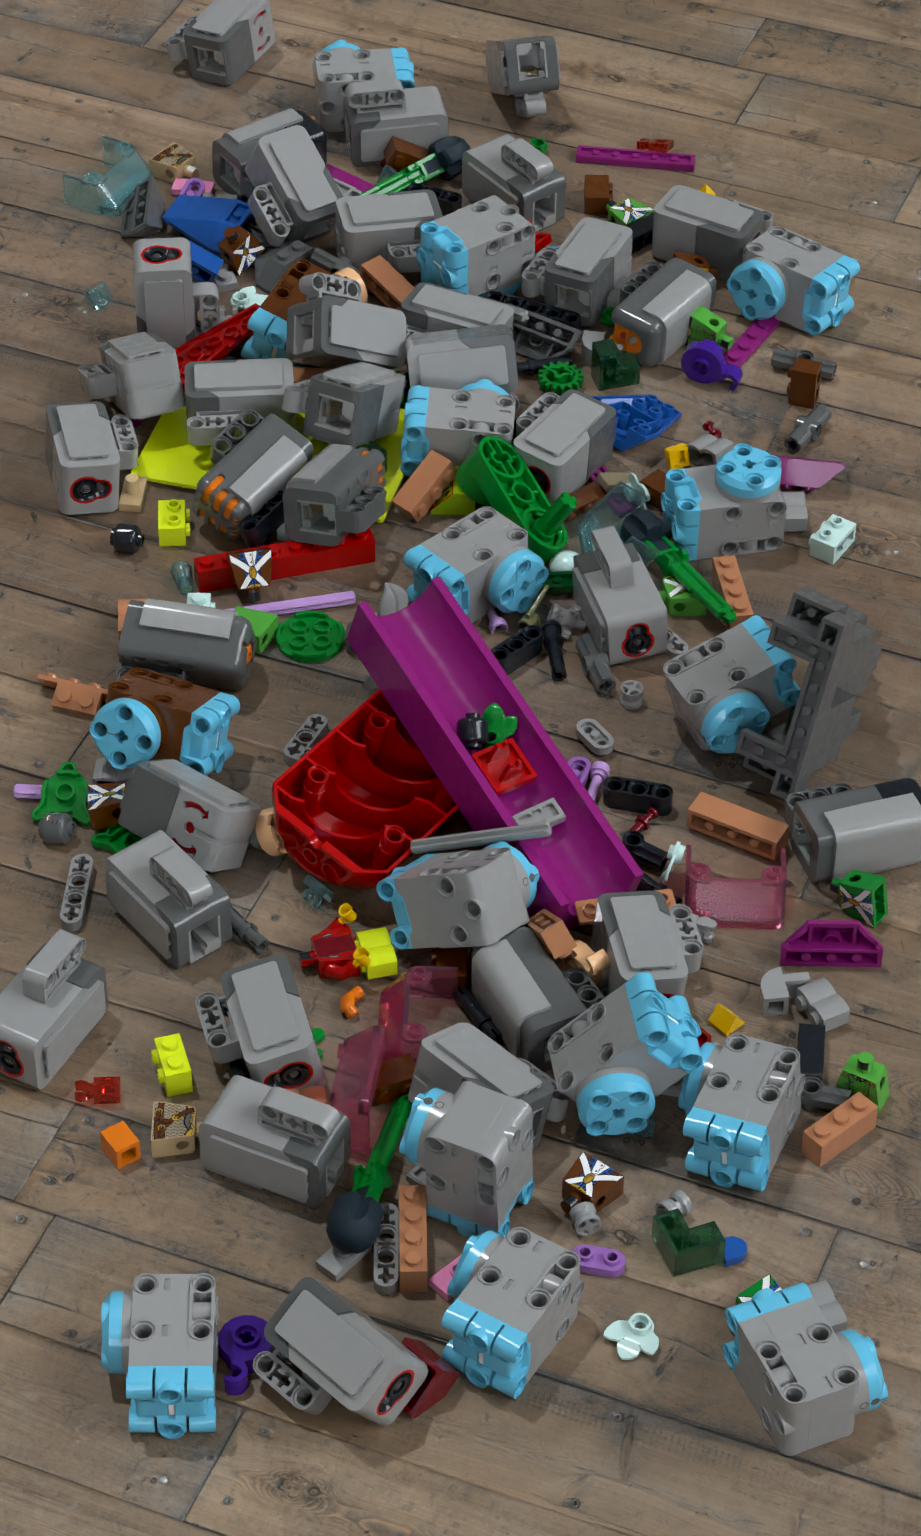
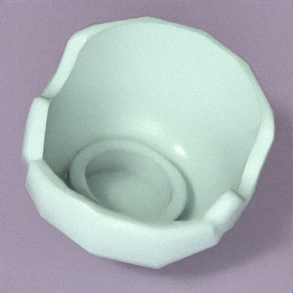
(562, 561)

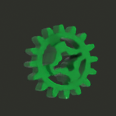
(560, 378)

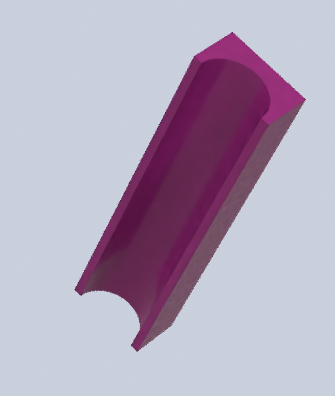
(436, 672)

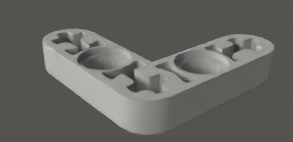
(305, 731)

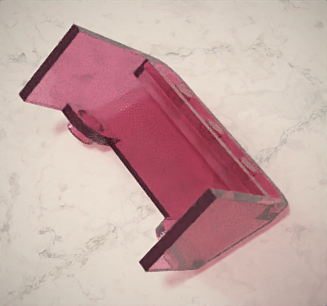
(734, 900)
(394, 1005)
(356, 1080)

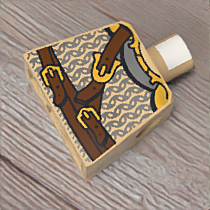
(173, 163)
(173, 1129)

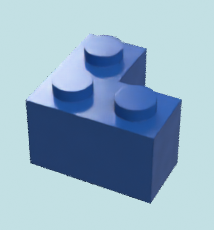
(204, 264)

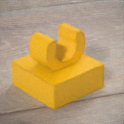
(677, 456)

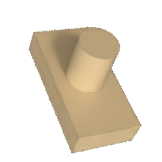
(133, 493)

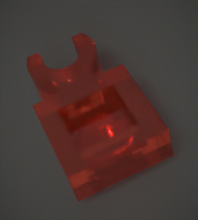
(656, 145)
(103, 1090)

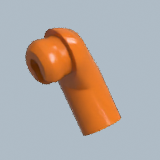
(349, 999)

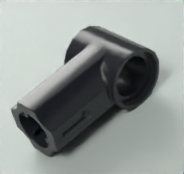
(644, 851)

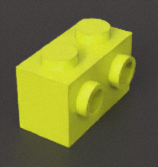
(172, 522)
(172, 1065)

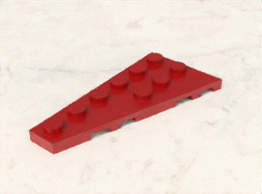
(215, 342)

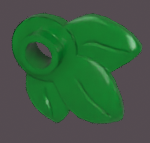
(499, 724)

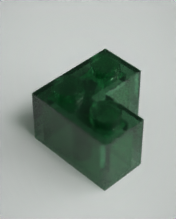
(611, 368)
(685, 1247)

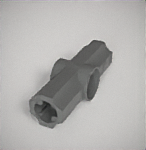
(329, 262)
(784, 358)
(807, 428)
(595, 664)
(818, 1096)

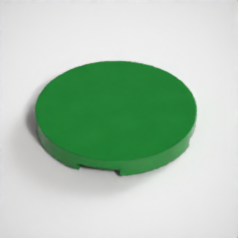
(310, 637)

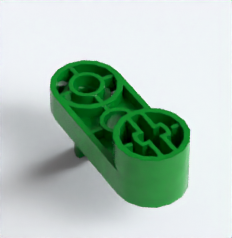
(501, 479)

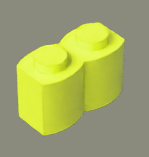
(382, 954)

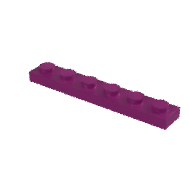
(751, 341)

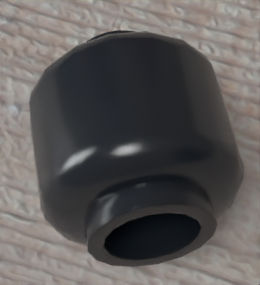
(127, 538)
(473, 731)

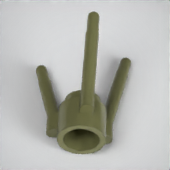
(530, 616)

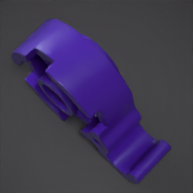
(706, 364)
(238, 1345)

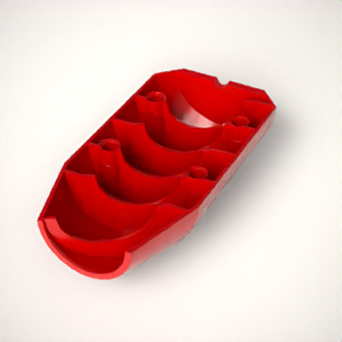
(359, 799)

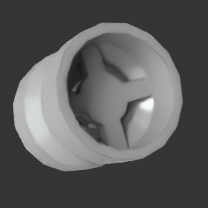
(676, 1199)

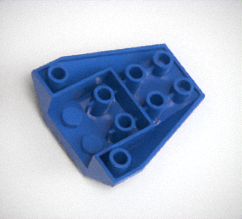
(207, 218)
(639, 418)

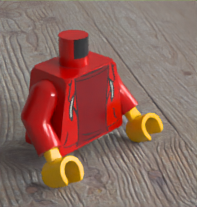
(335, 950)

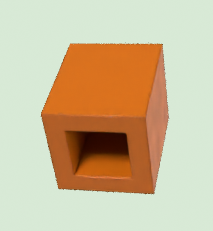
(120, 1144)

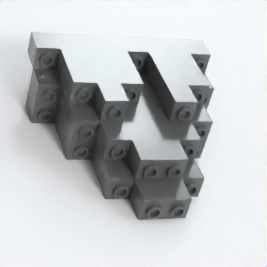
(839, 667)

